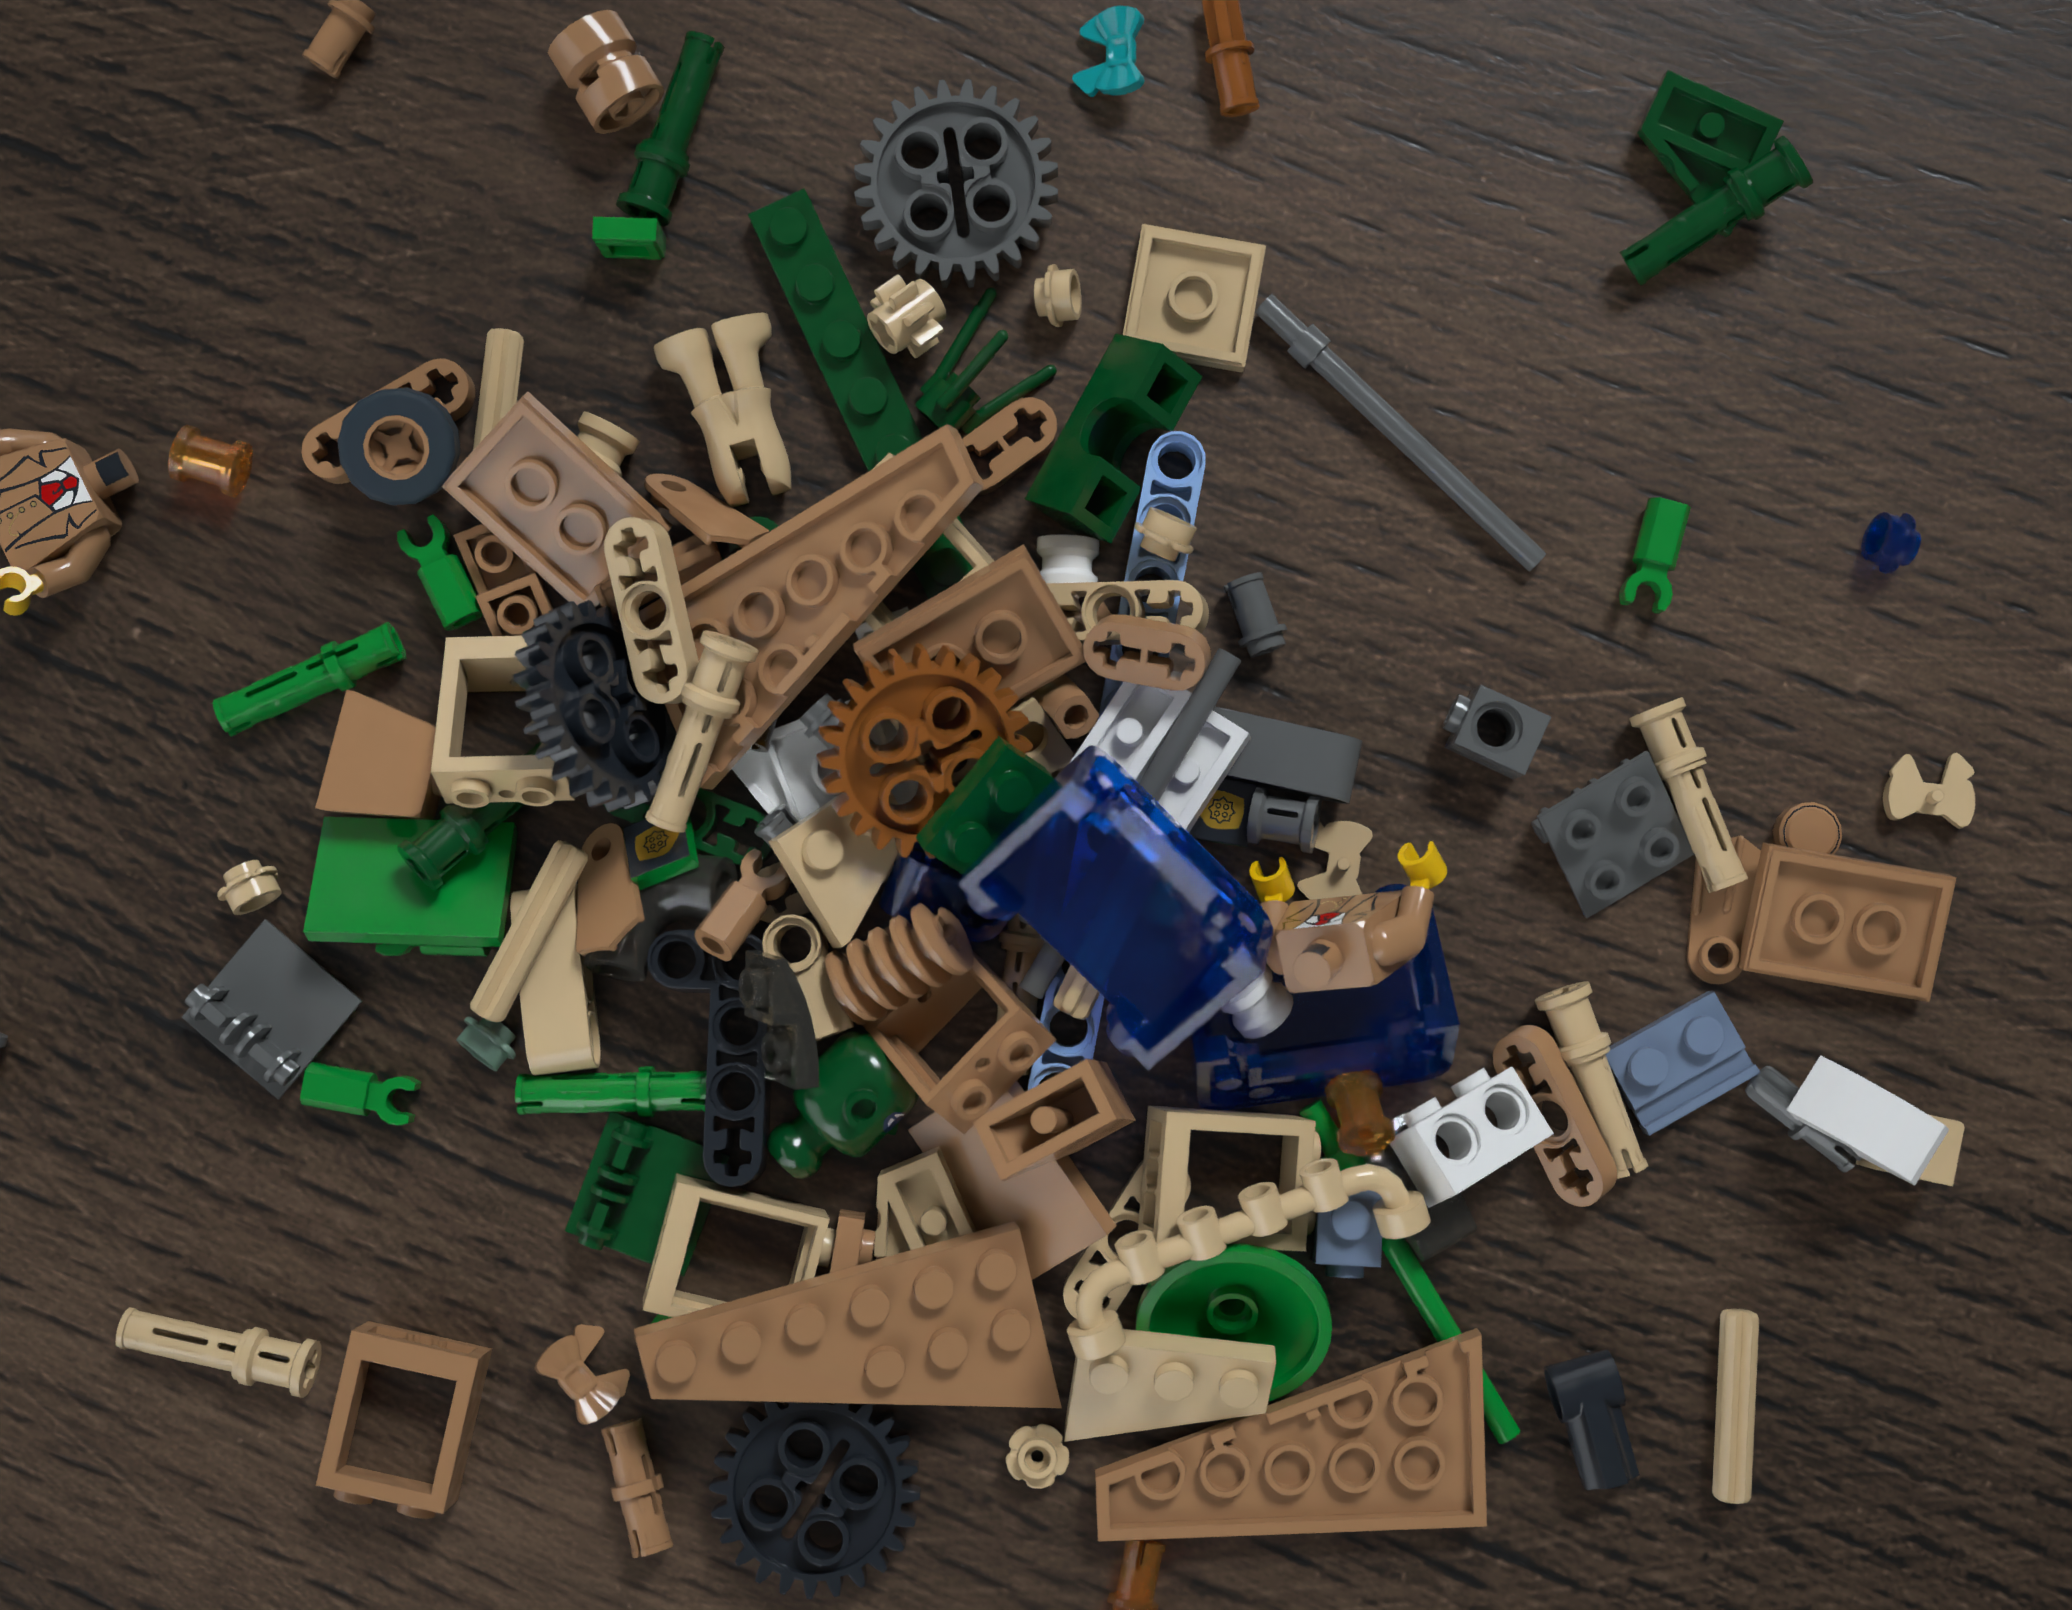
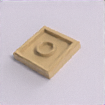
(1195, 295)

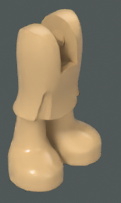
(733, 422)

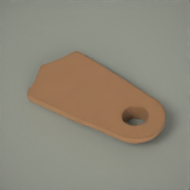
(702, 512)
(607, 896)
(1721, 918)

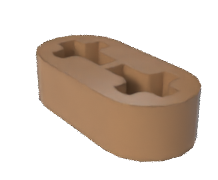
(1022, 453)
(1149, 637)

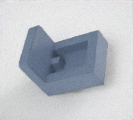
(1348, 1237)

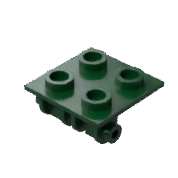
(631, 1187)

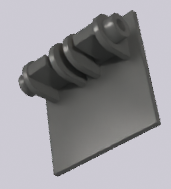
(1614, 834)
(271, 1009)

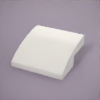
(1136, 728)

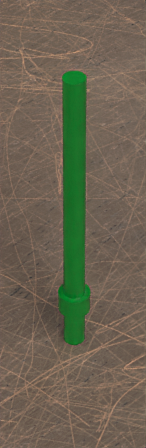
(1414, 1278)

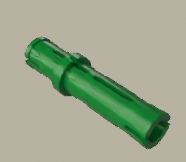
(331, 669)
(603, 1092)

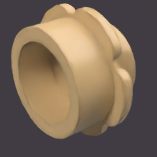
(1058, 295)
(1165, 534)
(249, 887)
(1033, 1438)

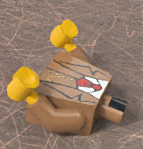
(55, 512)
(1351, 937)

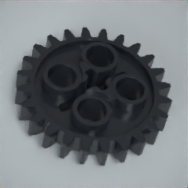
(590, 709)
(863, 1518)

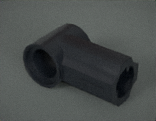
(1589, 1402)

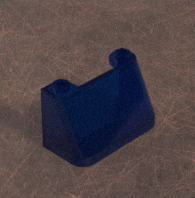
(1125, 903)
(1395, 1028)

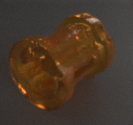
(210, 461)
(1360, 1113)

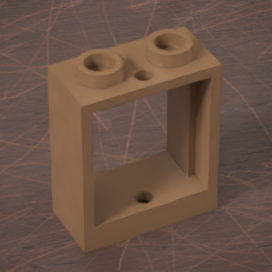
(969, 1086)
(415, 1353)

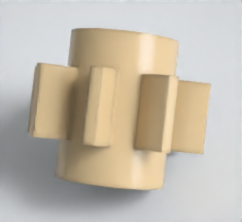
(906, 316)

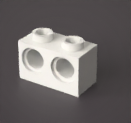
(1472, 1141)

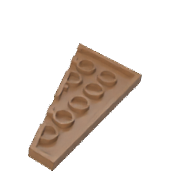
(817, 581)
(901, 1330)
(1349, 1456)

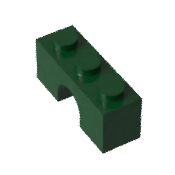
(1130, 392)

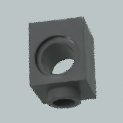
(1522, 724)

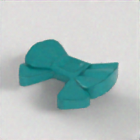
(1117, 31)

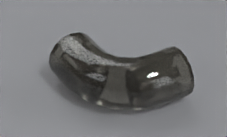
(663, 904)

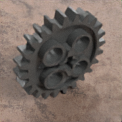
(1010, 176)

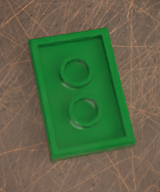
(372, 896)

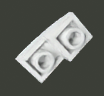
(1868, 1120)

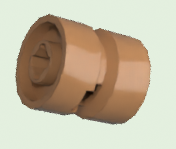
(601, 63)

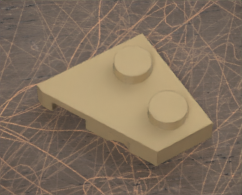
(834, 869)
(918, 1205)

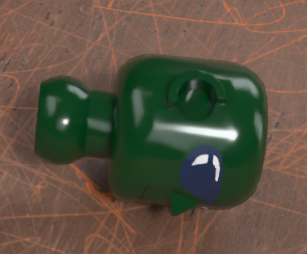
(852, 1109)

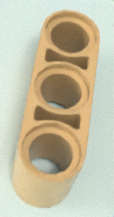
(559, 999)

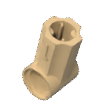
(812, 975)

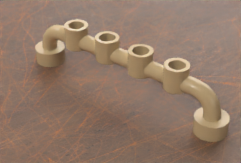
(1204, 1236)

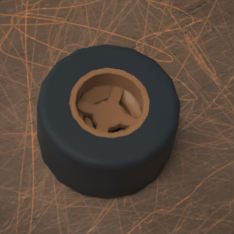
(383, 460)

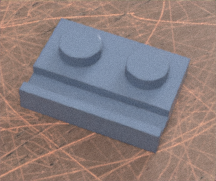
(1679, 1062)

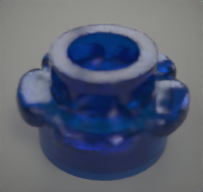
(1891, 541)

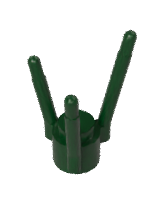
(951, 398)

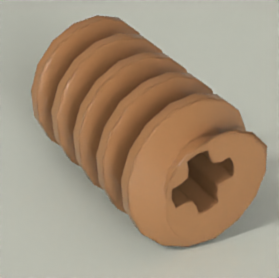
(898, 966)

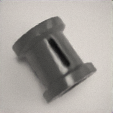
(1284, 819)

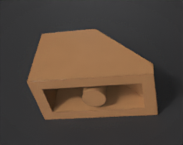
(1053, 1119)

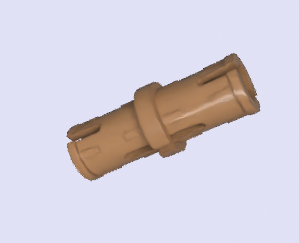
(637, 1488)

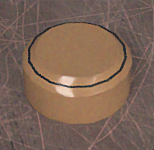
(1808, 828)

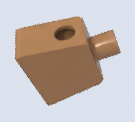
(380, 763)

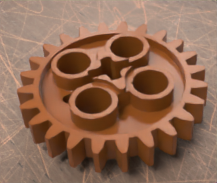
(910, 695)

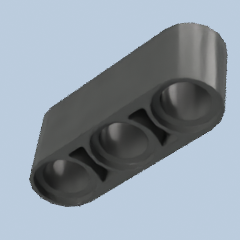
(1295, 758)

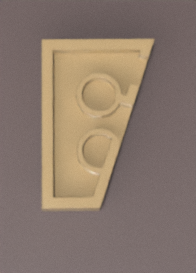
(1167, 1383)

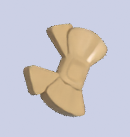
(1951, 798)
(1344, 844)

